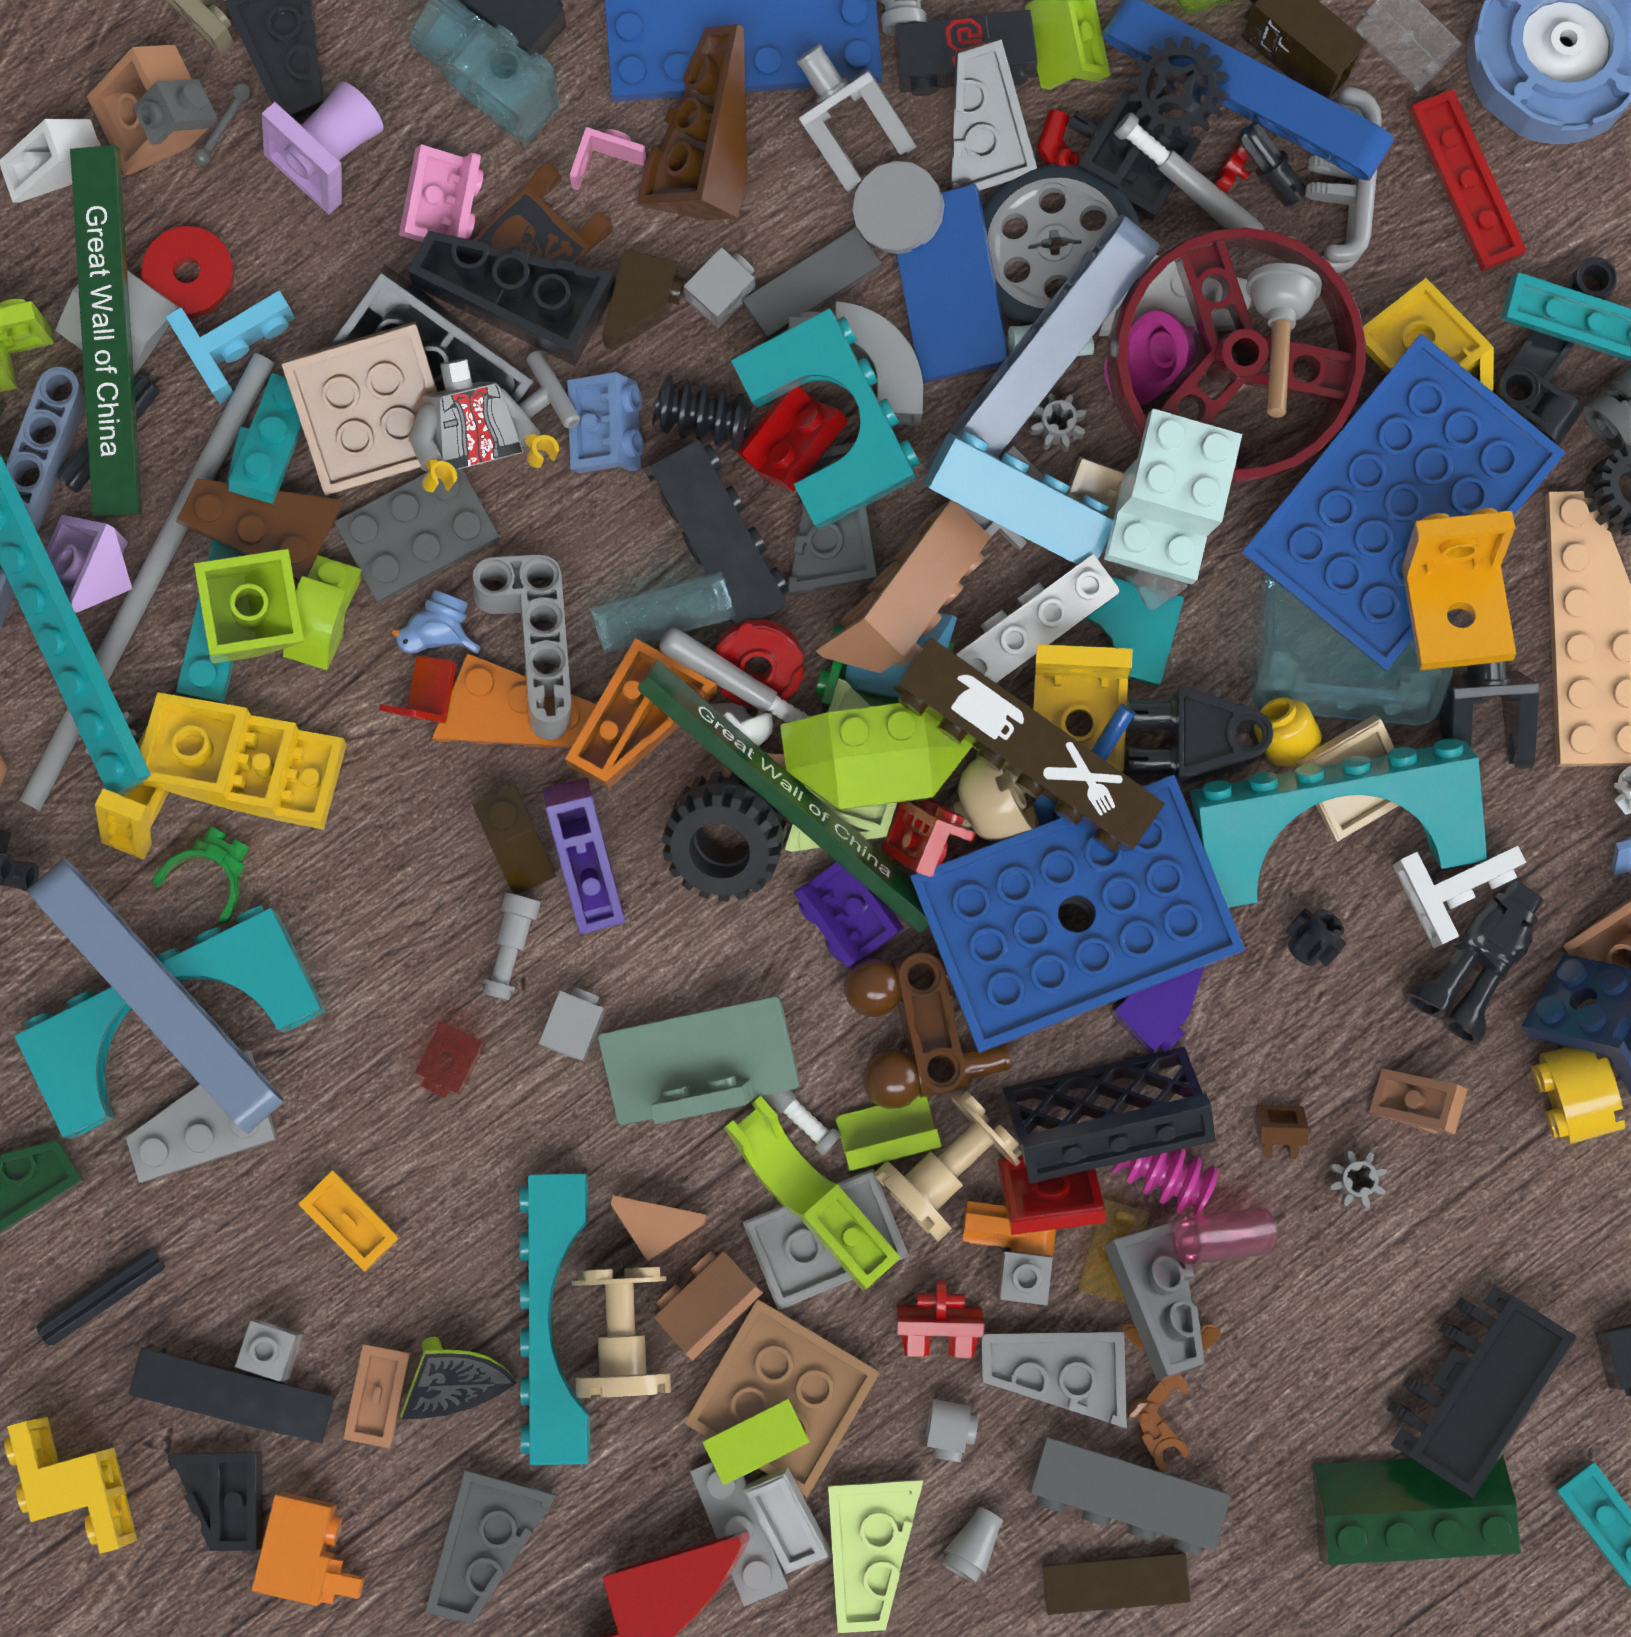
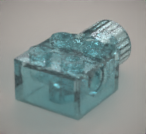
(488, 68)

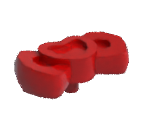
(1231, 168)

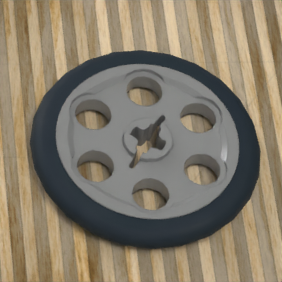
(1022, 200)

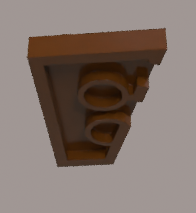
(256, 526)

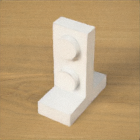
(1429, 898)

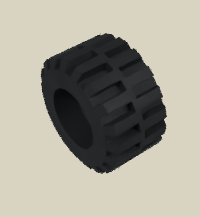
(719, 868)

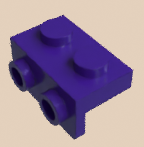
(847, 914)

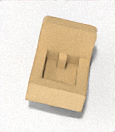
(1096, 481)

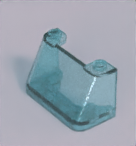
(1313, 663)

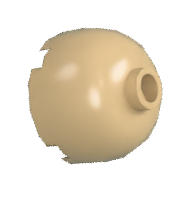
(993, 803)

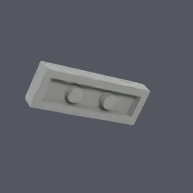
(729, 1513)

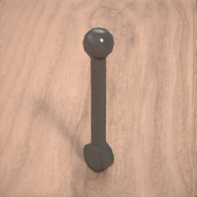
(242, 95)

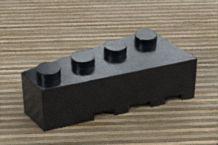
(523, 295)
(716, 531)

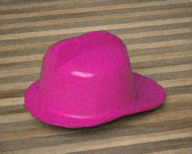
(1157, 354)

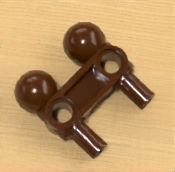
(928, 1026)

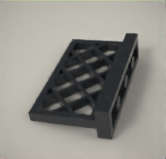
(1112, 1133)

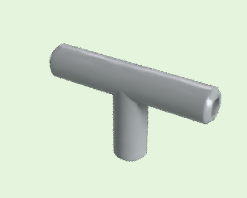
(549, 392)

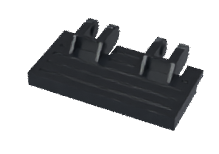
(1485, 1393)

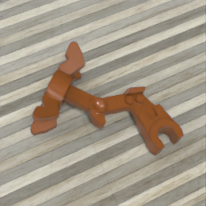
(1156, 1432)

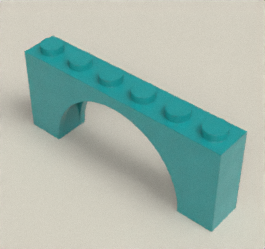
(1432, 783)
(72, 1047)

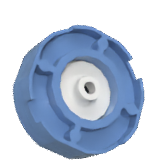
(1552, 65)

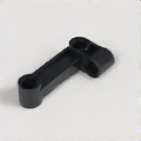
(1545, 405)

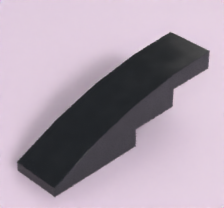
(231, 1395)

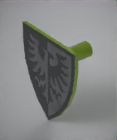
(453, 1382)

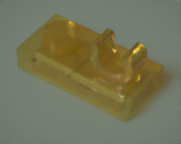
(1097, 1273)

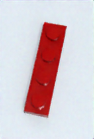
(1467, 180)

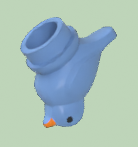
(436, 626)

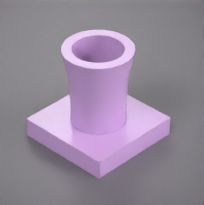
(312, 150)

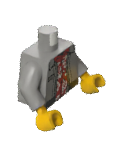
(471, 427)

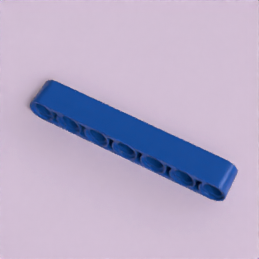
(1260, 92)

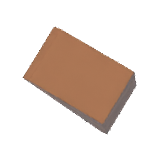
(654, 1225)

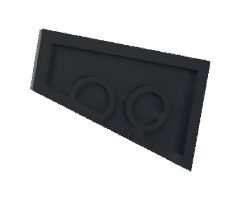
(283, 50)

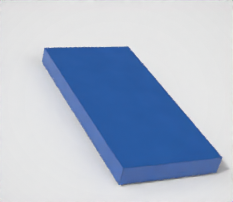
(954, 294)

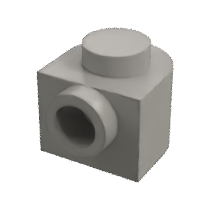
(949, 1429)

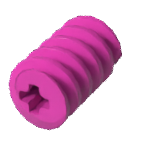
(1174, 1178)

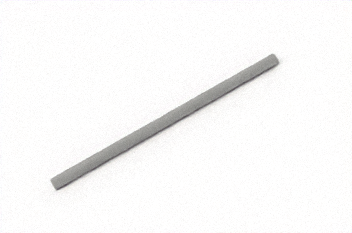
(151, 572)

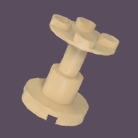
(935, 1179)
(622, 1351)

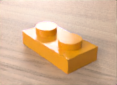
(349, 1221)

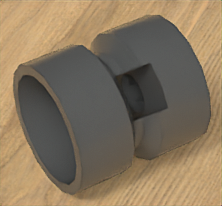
(1610, 412)

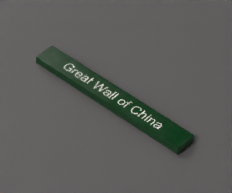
(106, 331)
(783, 792)

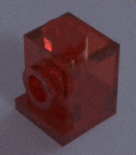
(466, 1054)

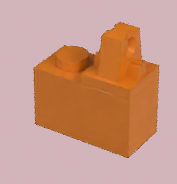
(295, 1554)

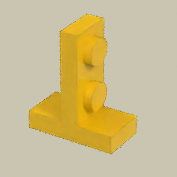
(127, 819)

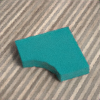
(1135, 627)

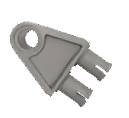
(832, 90)

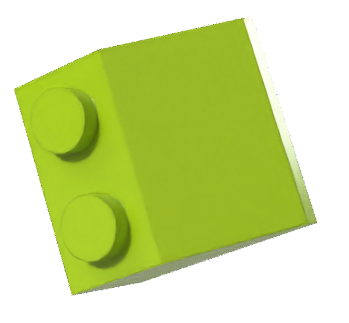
(249, 605)

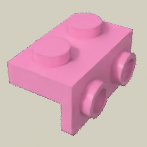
(441, 194)

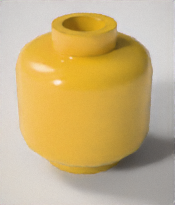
(1294, 731)

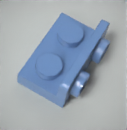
(607, 424)

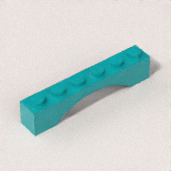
(557, 1418)

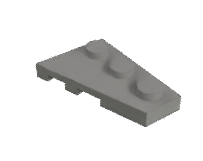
(191, 1134)
(1062, 1369)

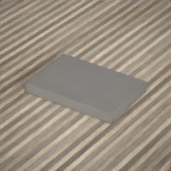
(793, 1257)

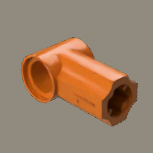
(989, 1226)

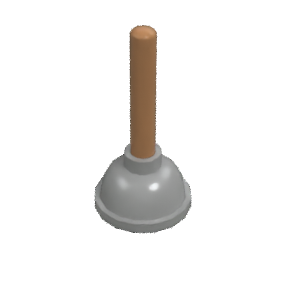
(1282, 296)

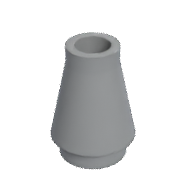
(973, 1546)

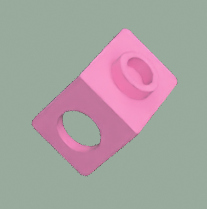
(609, 143)

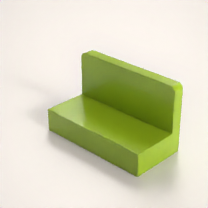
(1068, 41)
(887, 1134)

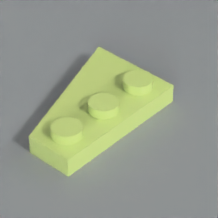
(868, 1548)

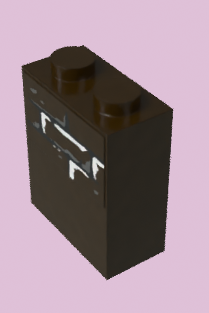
(1305, 42)

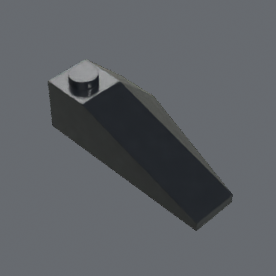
(396, 302)

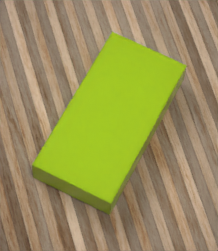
(756, 1441)

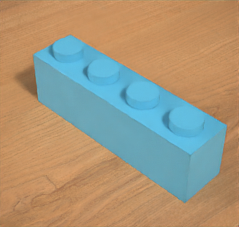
(1018, 500)

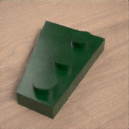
(33, 1180)

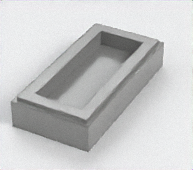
(787, 1520)

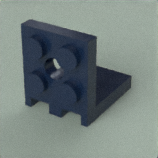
(1595, 1027)

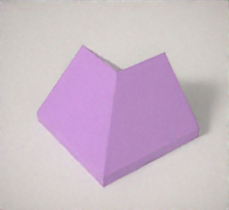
(88, 561)

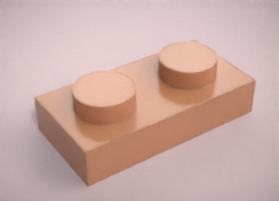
(377, 1396)

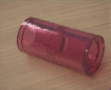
(1224, 1235)

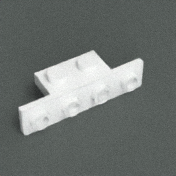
(1039, 620)

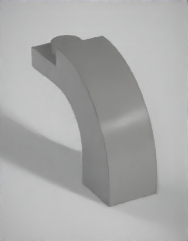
(888, 356)

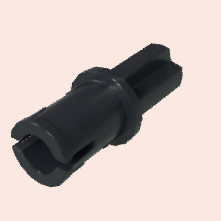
(1271, 164)

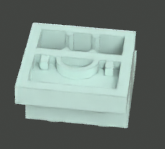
(1173, 496)

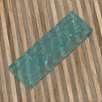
(655, 611)

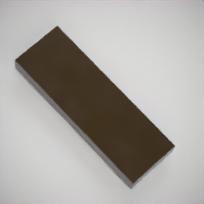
(1116, 1583)

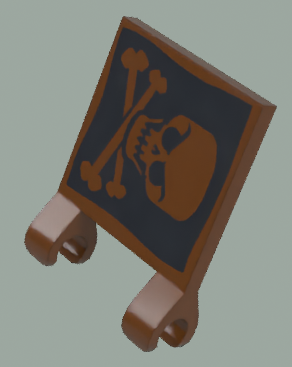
(535, 228)

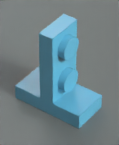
(230, 339)

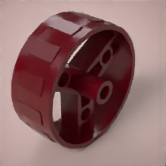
(1334, 373)

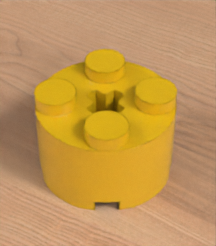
(1580, 1094)

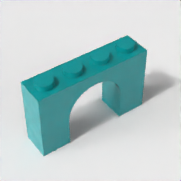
(823, 352)

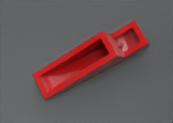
(671, 1589)

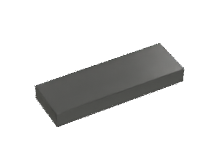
(812, 283)

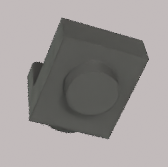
(174, 107)

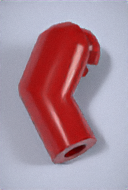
(1051, 143)

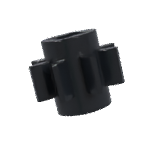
(1316, 937)

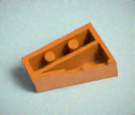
(625, 721)

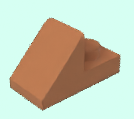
(1418, 1101)

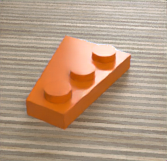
(492, 708)

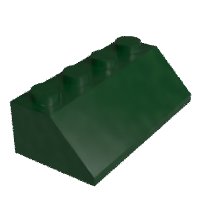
(1408, 1513)

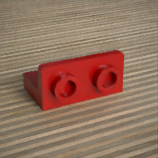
(791, 438)
(921, 834)

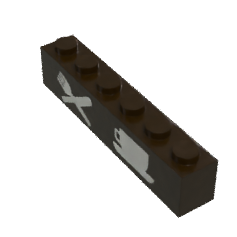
(1027, 746)

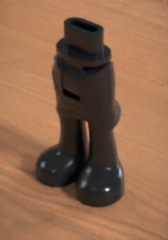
(1495, 939)

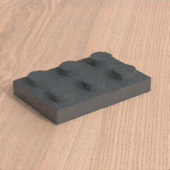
(415, 534)

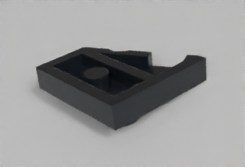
(225, 1496)

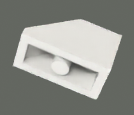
(43, 157)

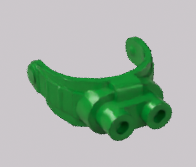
(215, 849)

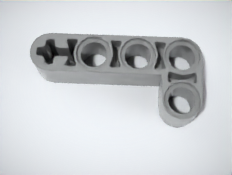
(538, 646)

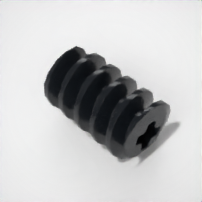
(702, 413)

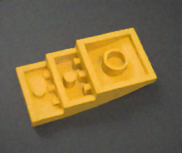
(241, 760)

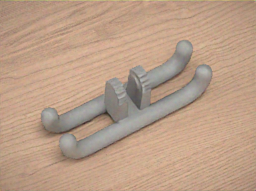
(1358, 194)

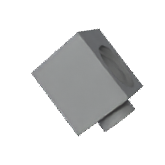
(720, 286)
(573, 1024)
(1024, 1278)
(269, 1350)

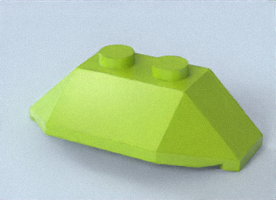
(870, 755)

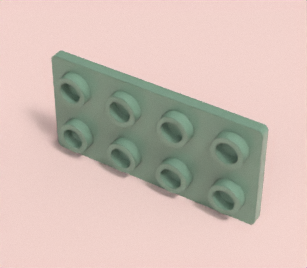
(699, 1062)

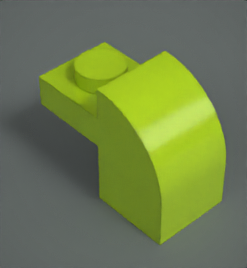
(322, 610)

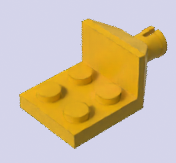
(1428, 313)

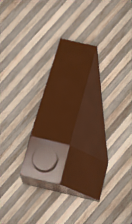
(704, 151)

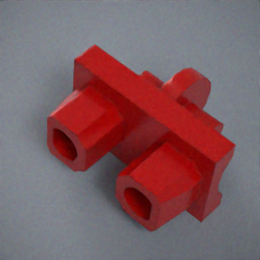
(940, 1316)

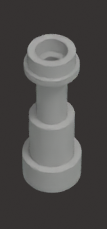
(511, 938)

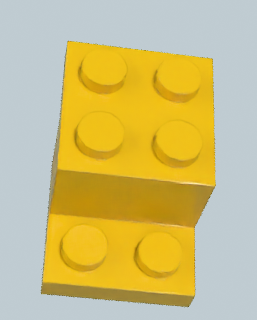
(60, 1487)

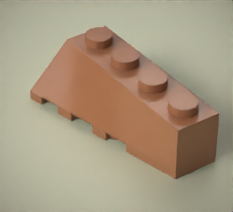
(910, 592)

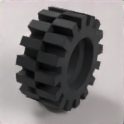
(1606, 491)

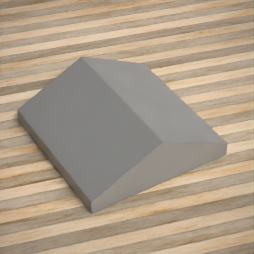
(146, 318)

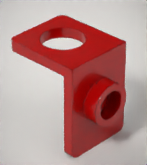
(429, 691)

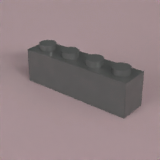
(1128, 1493)

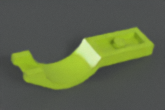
(811, 1196)

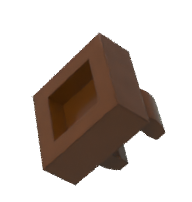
(1281, 1127)

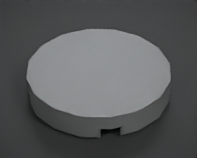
(898, 207)

